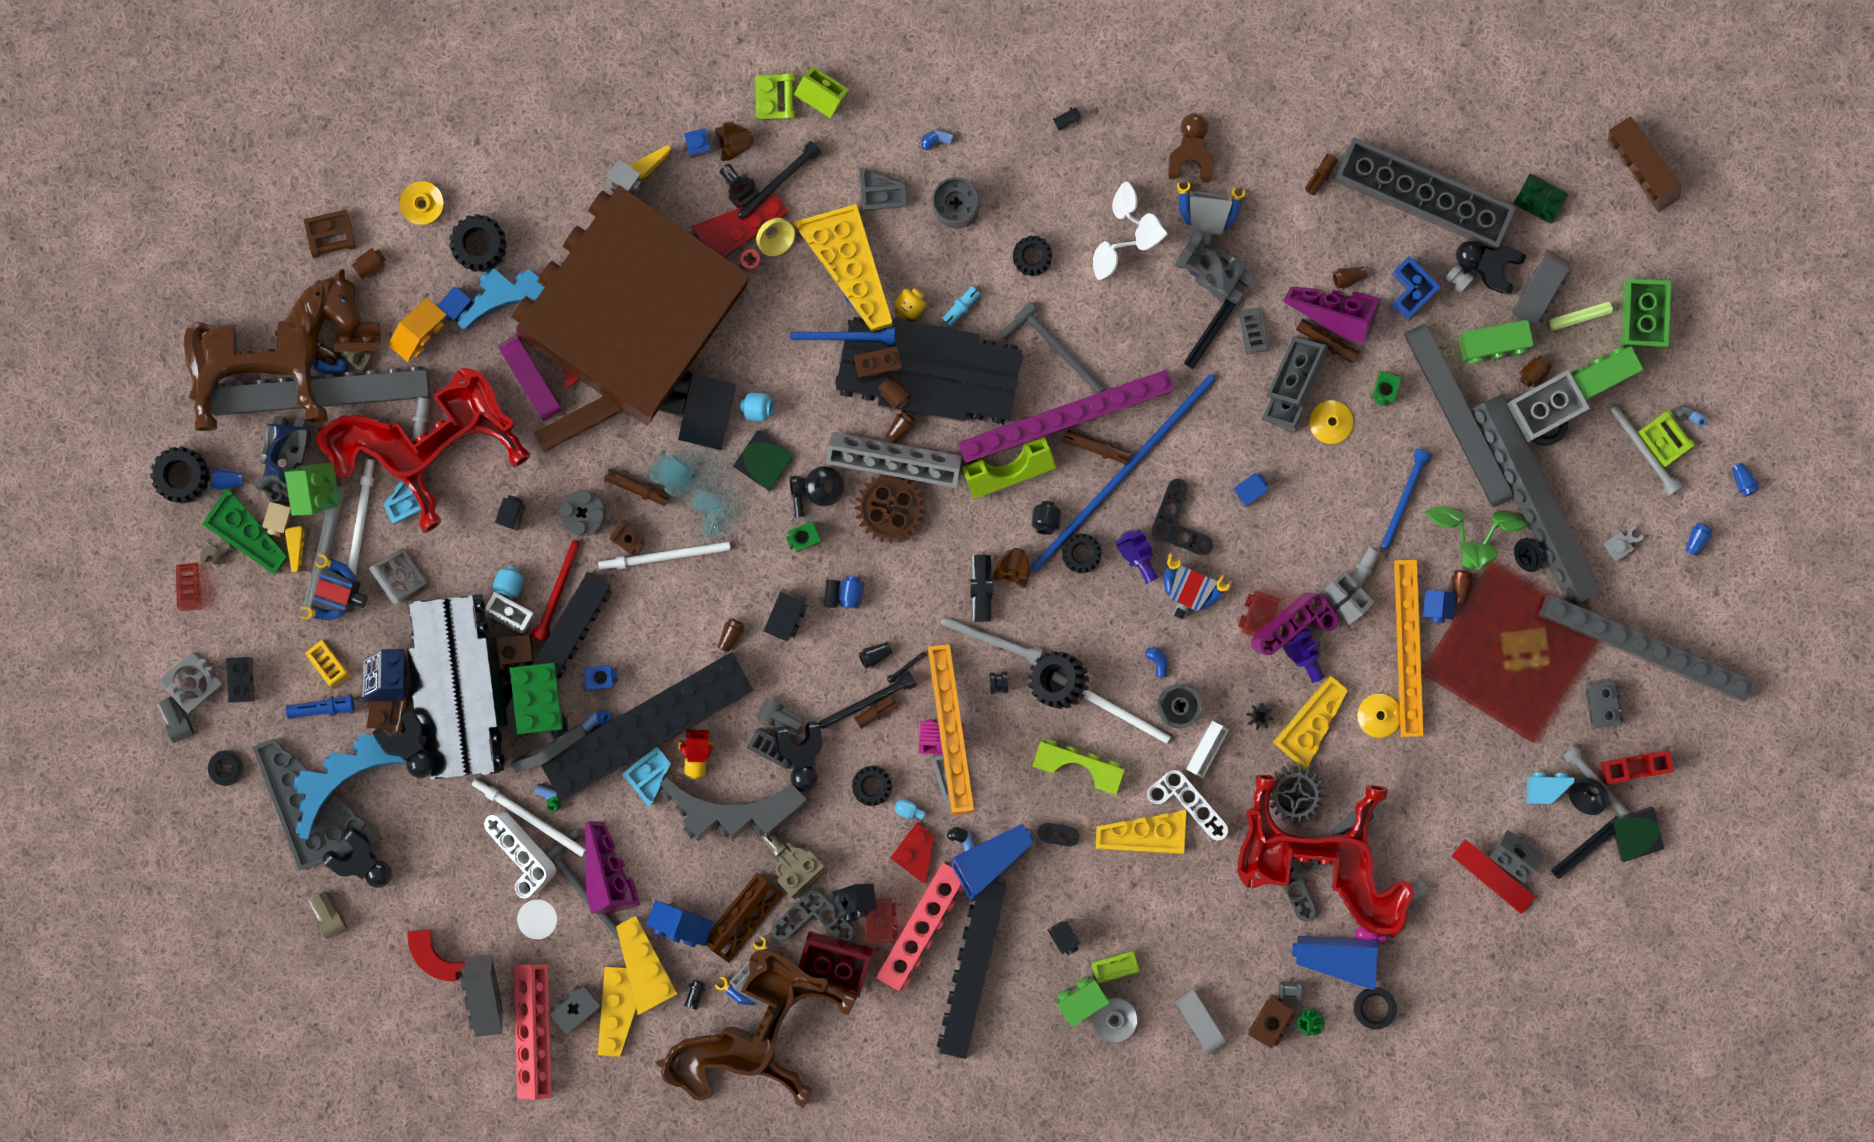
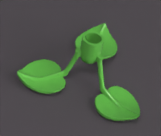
(1474, 553)

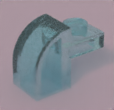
(709, 505)

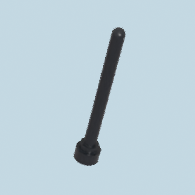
(811, 151)
(905, 682)

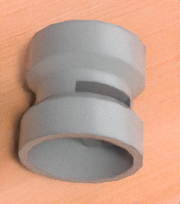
(1458, 277)

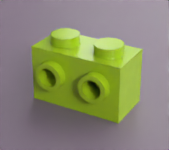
(821, 92)

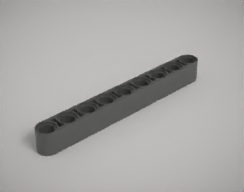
(1458, 415)

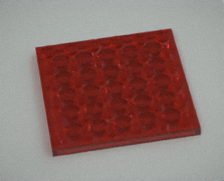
(1472, 659)

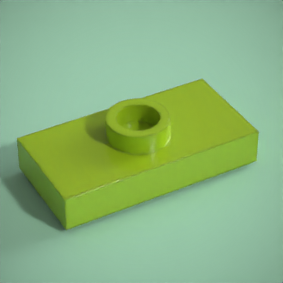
(1115, 967)

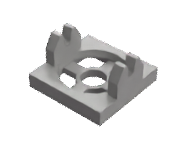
(402, 558)
(178, 693)

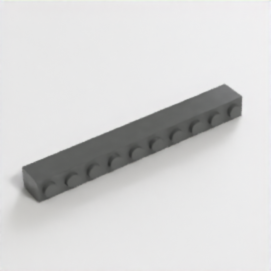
(326, 391)
(1536, 500)
(1645, 648)

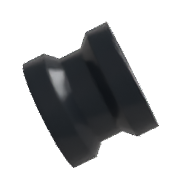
(998, 682)

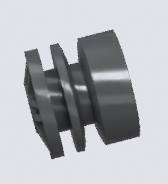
(946, 194)

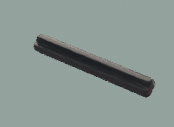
(1209, 334)
(1583, 850)

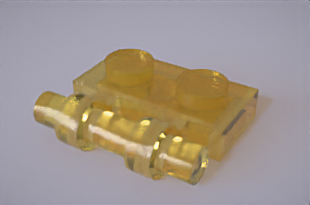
(1521, 642)

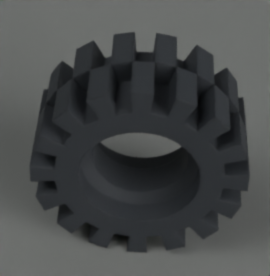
(1032, 242)
(1091, 543)
(861, 795)

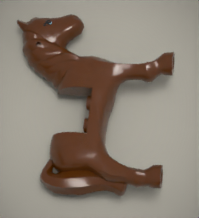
(297, 338)
(780, 986)

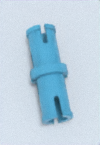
(961, 306)

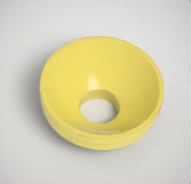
(777, 242)

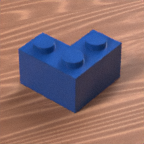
(1418, 287)
(679, 924)

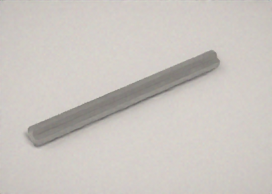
(324, 546)

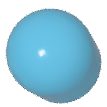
(908, 809)

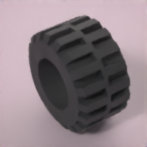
(489, 258)
(163, 466)
(1075, 680)

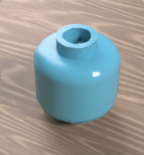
(757, 406)
(508, 582)

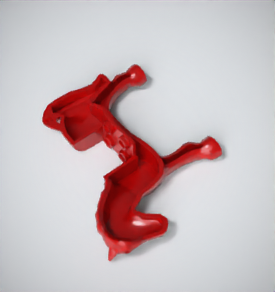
(469, 408)
(1270, 854)

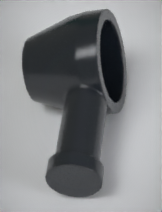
(797, 488)

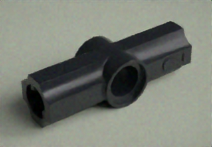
(981, 588)

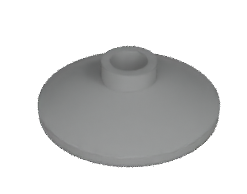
(1115, 1031)

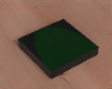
(763, 460)
(1637, 834)

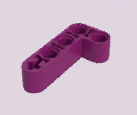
(529, 377)
(1290, 627)

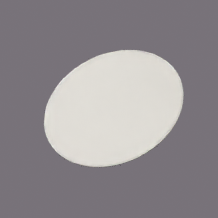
(537, 919)

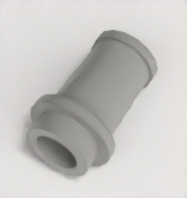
(1419, 890)

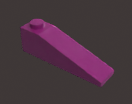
(1345, 315)
(606, 882)

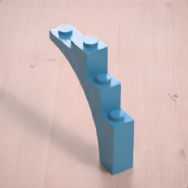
(498, 294)
(339, 768)

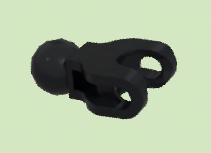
(1489, 263)
(408, 746)
(800, 756)
(360, 861)

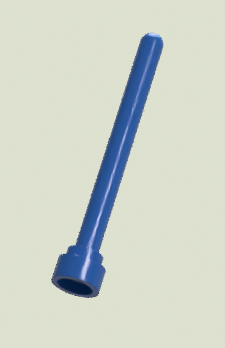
(886, 336)
(1421, 458)

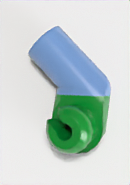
(551, 797)

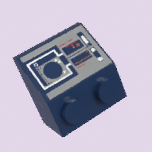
(385, 676)

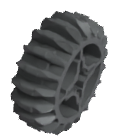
(1306, 794)

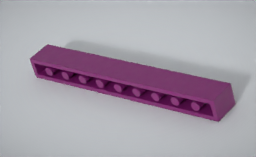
(1065, 417)

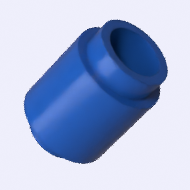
(851, 592)

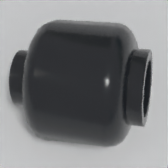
(1046, 518)

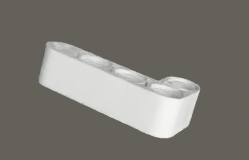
(1192, 807)
(496, 827)

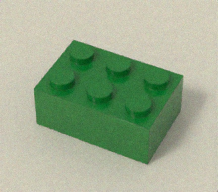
(536, 698)

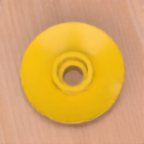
(413, 195)
(1320, 426)
(1367, 715)

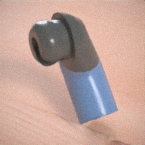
(1691, 414)

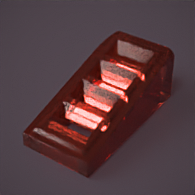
(189, 605)

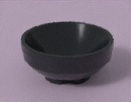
(815, 486)
(1585, 800)

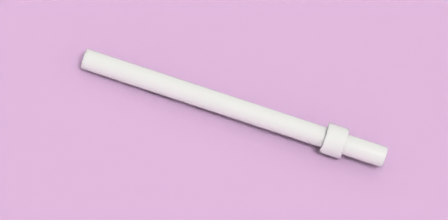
(366, 482)
(622, 561)
(1117, 711)
(493, 794)

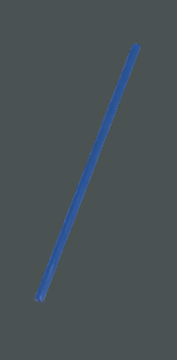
(1119, 477)

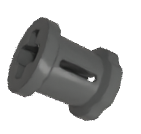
(1290, 991)

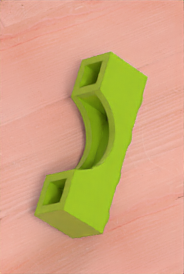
(1031, 462)
(1105, 776)

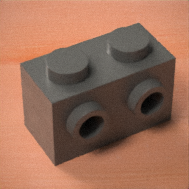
(1603, 704)

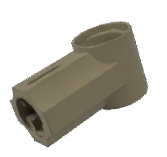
(329, 919)

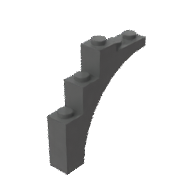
(703, 816)

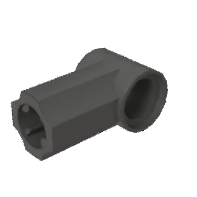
(776, 715)
(177, 723)

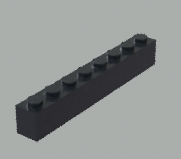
(567, 632)
(972, 972)

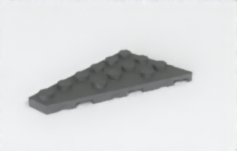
(333, 818)

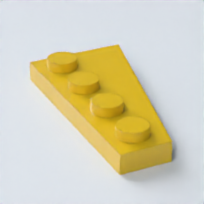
(1306, 729)
(1149, 835)
(645, 972)
(616, 1011)

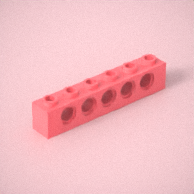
(901, 979)
(532, 1031)

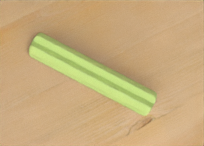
(1580, 316)

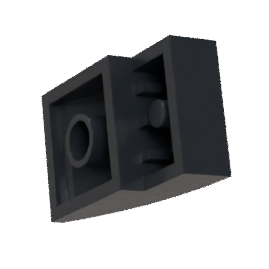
(707, 412)

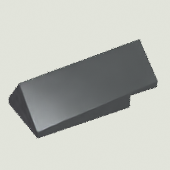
(1294, 383)

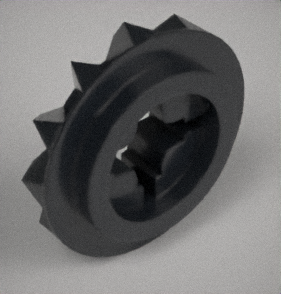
(1526, 562)
(215, 768)

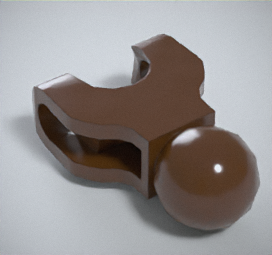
(1192, 148)

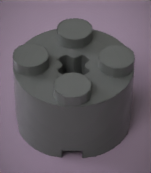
(570, 510)
(1191, 710)

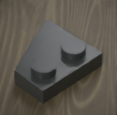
(880, 191)

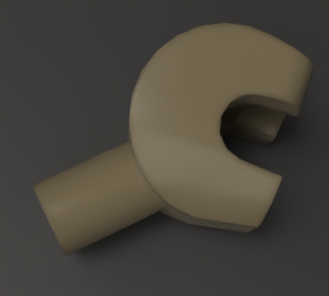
(357, 359)
(214, 551)

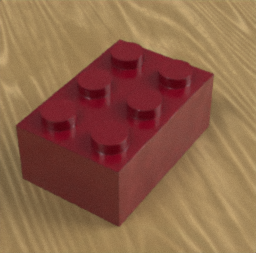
(837, 960)

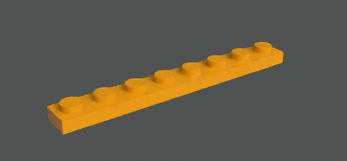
(1408, 648)
(950, 730)

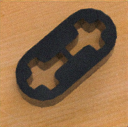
(1057, 839)

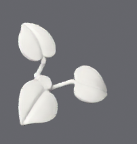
(1147, 234)

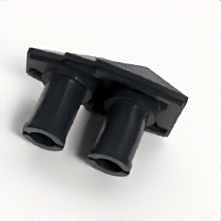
(741, 188)

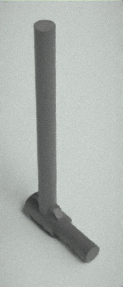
(1028, 316)
(555, 854)

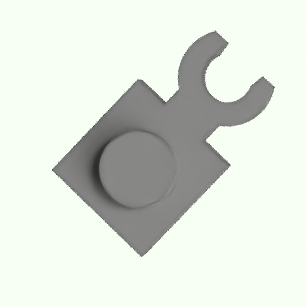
(1620, 545)

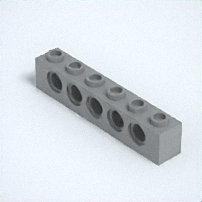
(893, 459)

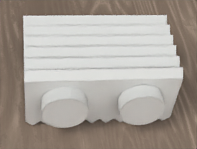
(509, 613)

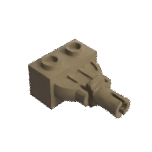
(796, 868)

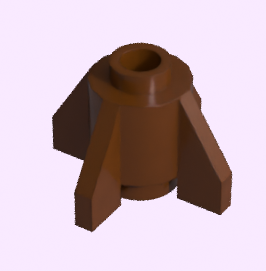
(733, 140)
(1013, 567)

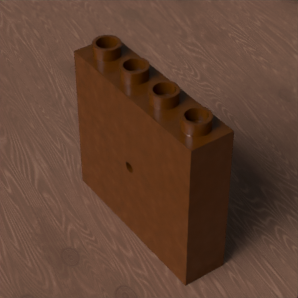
(630, 303)

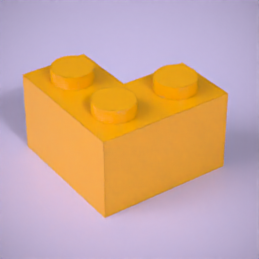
(416, 329)

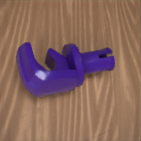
(1137, 551)
(1305, 653)

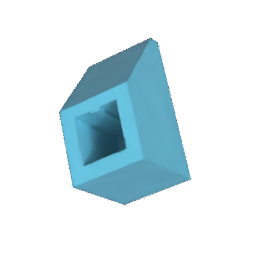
(1546, 789)

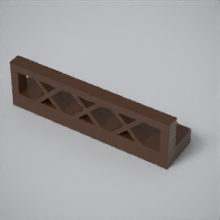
(576, 423)
(739, 915)

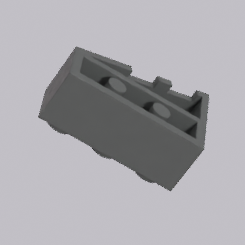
(1542, 288)

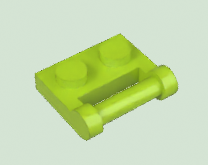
(767, 97)
(1661, 443)

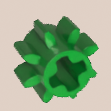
(1311, 1022)

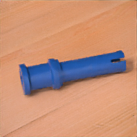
(330, 706)

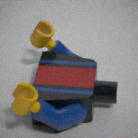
(335, 591)

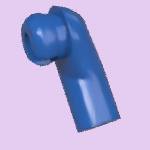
(324, 367)
(1159, 659)

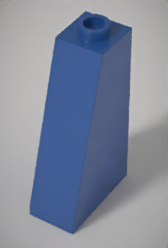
(988, 861)
(1339, 957)

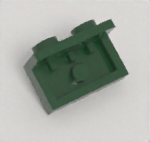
(1540, 198)

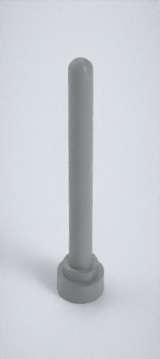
(1670, 484)
(1031, 654)
(1574, 756)

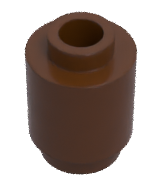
(369, 263)
(1535, 371)
(894, 393)

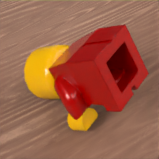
(696, 751)

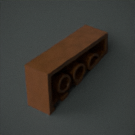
(1645, 164)

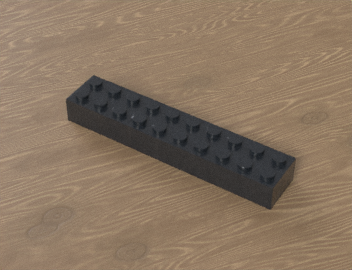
(647, 726)

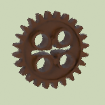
(885, 528)

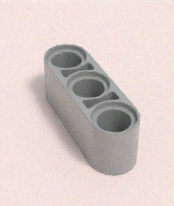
(1200, 1021)

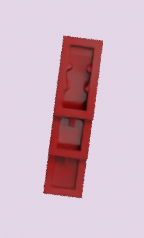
(1493, 876)

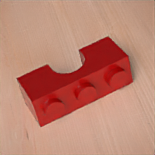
(1636, 767)

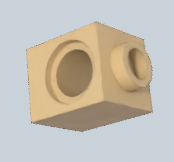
(277, 519)

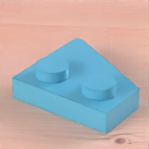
(401, 504)
(647, 774)

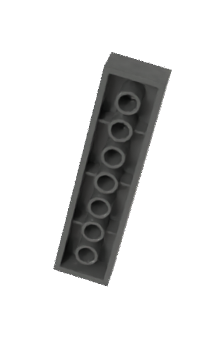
(1424, 194)

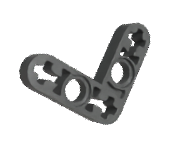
(545, 754)
(1299, 870)
(817, 911)

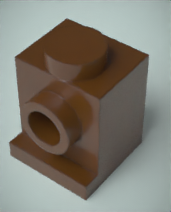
(624, 530)

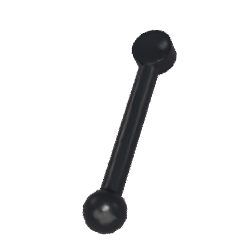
(891, 678)

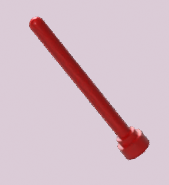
(541, 630)

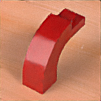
(428, 960)

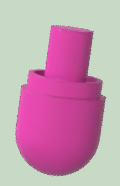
(1361, 933)

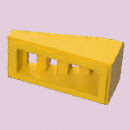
(649, 163)
(295, 544)
(339, 678)

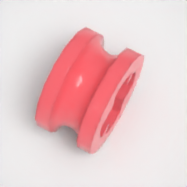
(755, 255)

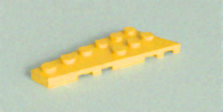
(845, 253)

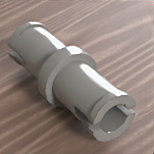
(421, 417)
(1364, 568)

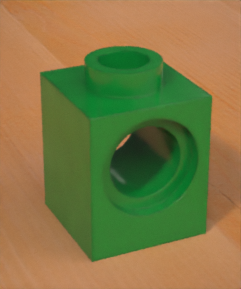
(1389, 379)
(808, 528)

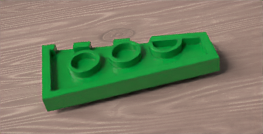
(240, 529)

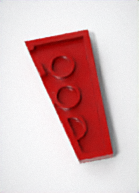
(730, 232)

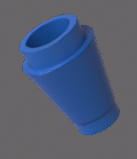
(225, 479)
(1745, 480)
(1698, 538)

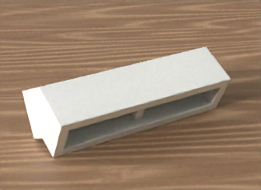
(1207, 749)

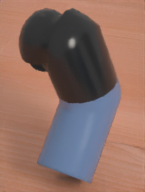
(961, 836)

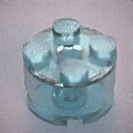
(671, 473)

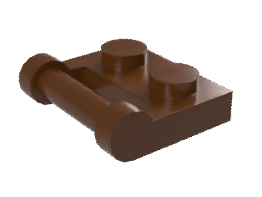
(328, 226)
(381, 713)

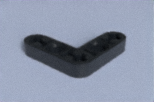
(1173, 528)

